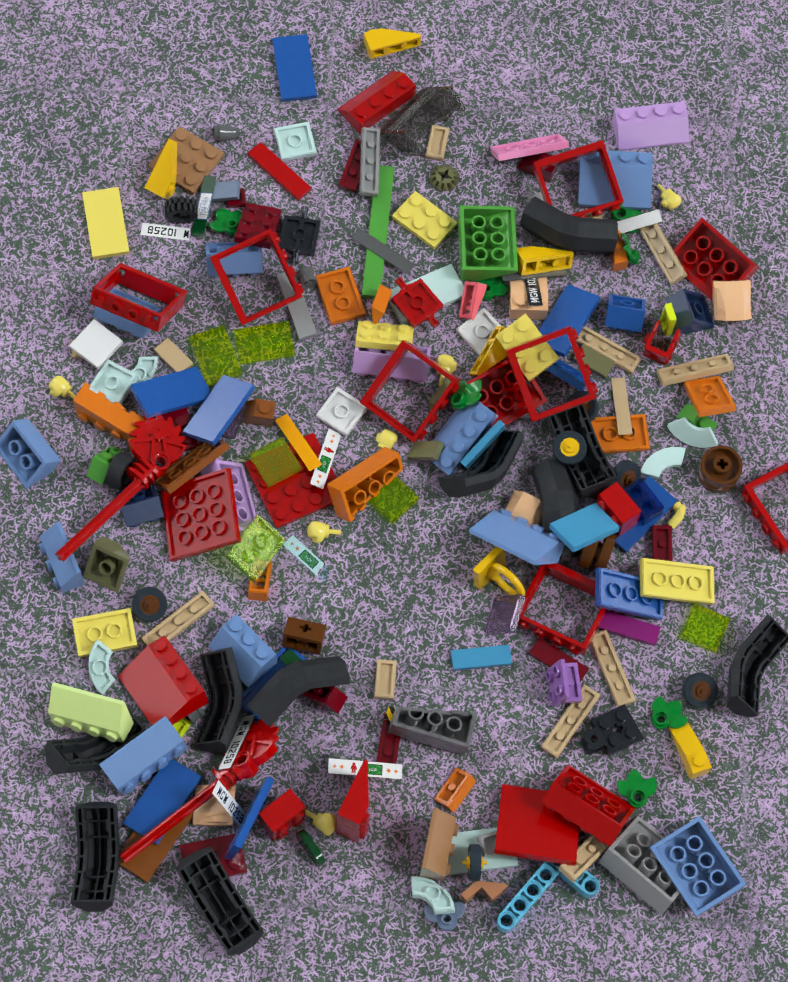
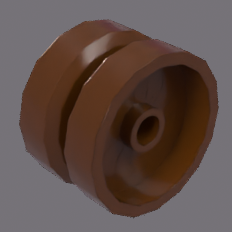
(719, 469)
(598, 551)

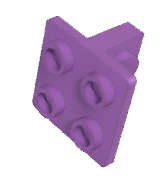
(564, 683)

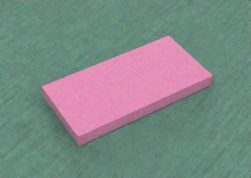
(529, 147)

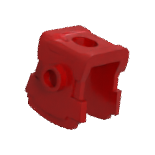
(656, 354)

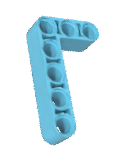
(541, 886)

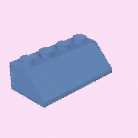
(461, 434)
(144, 756)

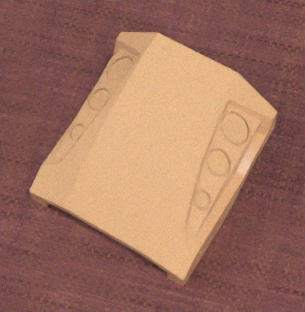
(732, 300)
(525, 506)
(212, 812)

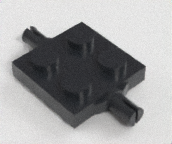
(299, 235)

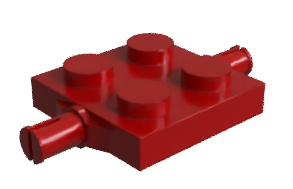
(417, 302)

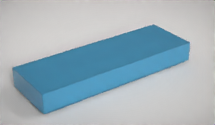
(481, 657)

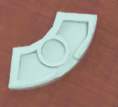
(145, 368)
(691, 434)
(663, 460)
(99, 667)
(432, 893)

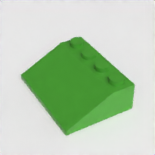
(486, 242)

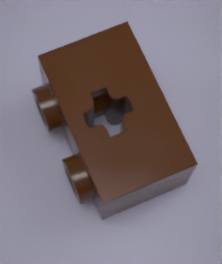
(304, 635)

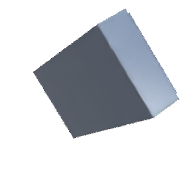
(226, 191)

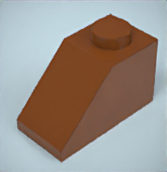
(260, 412)

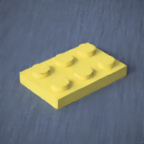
(424, 220)
(382, 335)
(531, 360)
(112, 628)

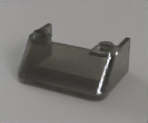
(418, 116)

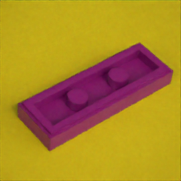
(630, 628)

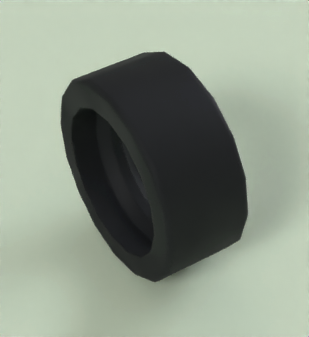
(116, 473)

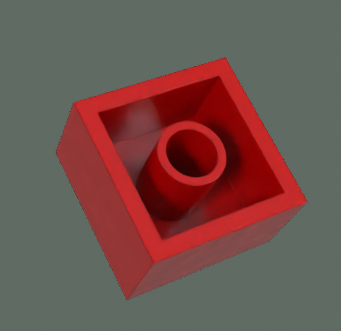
(619, 507)
(282, 815)

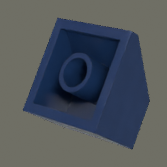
(690, 311)
(142, 507)

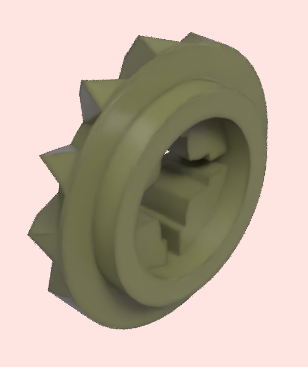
(446, 184)

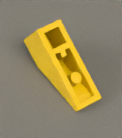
(387, 41)
(163, 177)
(540, 260)
(490, 355)
(691, 751)

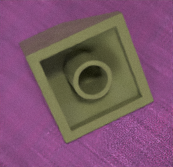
(107, 564)

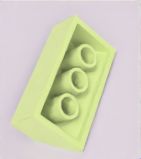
(89, 713)

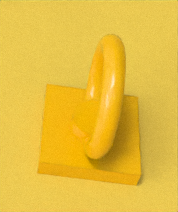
(491, 568)

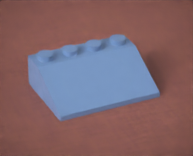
(632, 173)
(519, 537)
(698, 866)

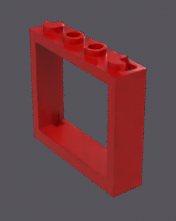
(597, 147)
(282, 256)
(144, 284)
(584, 369)
(385, 374)
(759, 511)
(574, 579)

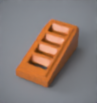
(619, 256)
(258, 592)

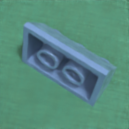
(242, 262)
(122, 323)
(27, 452)
(66, 573)
(250, 651)

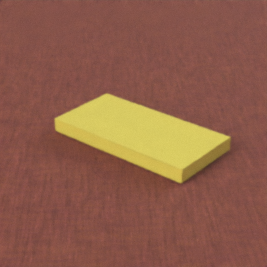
(105, 223)
(677, 581)

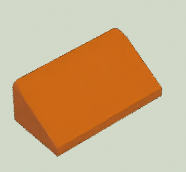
(380, 303)
(455, 789)

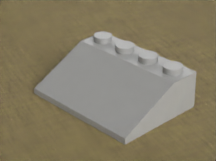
(637, 866)

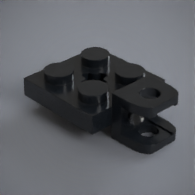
(602, 733)

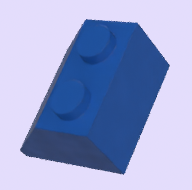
(625, 313)

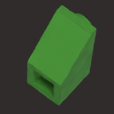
(100, 464)

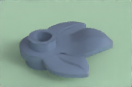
(439, 919)

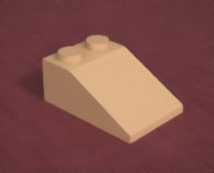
(519, 302)

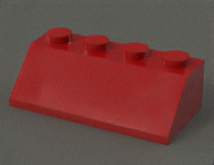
(378, 100)

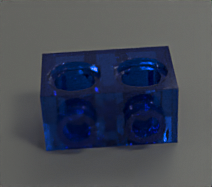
(646, 500)

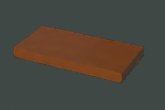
(190, 465)
(150, 859)

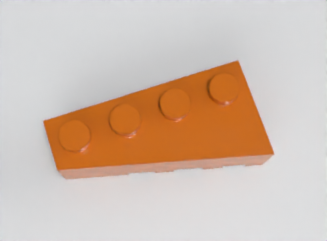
(104, 414)
(363, 481)

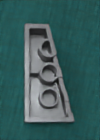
(435, 727)

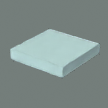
(295, 141)
(113, 381)

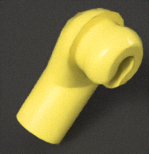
(678, 516)

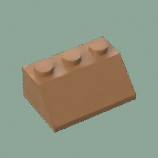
(439, 845)

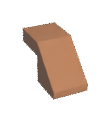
(490, 890)

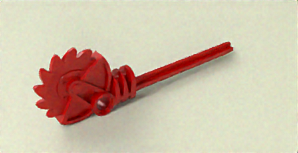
(153, 443)
(254, 751)

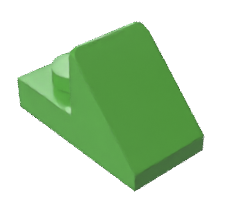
(691, 415)

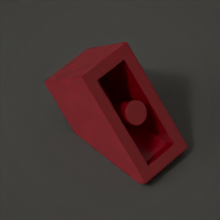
(527, 162)
(327, 697)

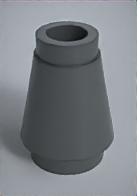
(225, 132)

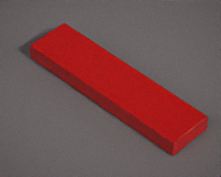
(279, 171)

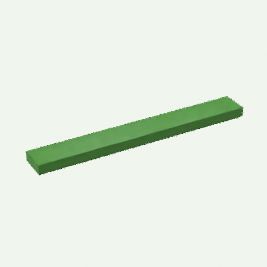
(378, 229)

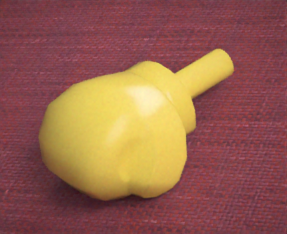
(669, 198)
(448, 363)
(59, 386)
(386, 439)
(318, 531)
(324, 822)

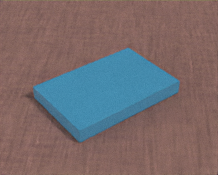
(483, 444)
(584, 527)

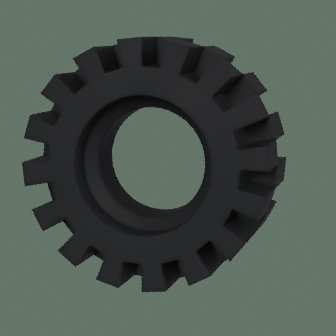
(181, 210)

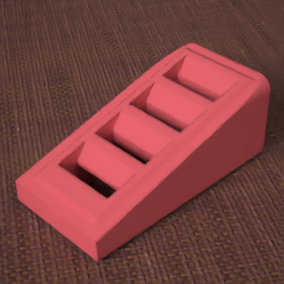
(473, 294)

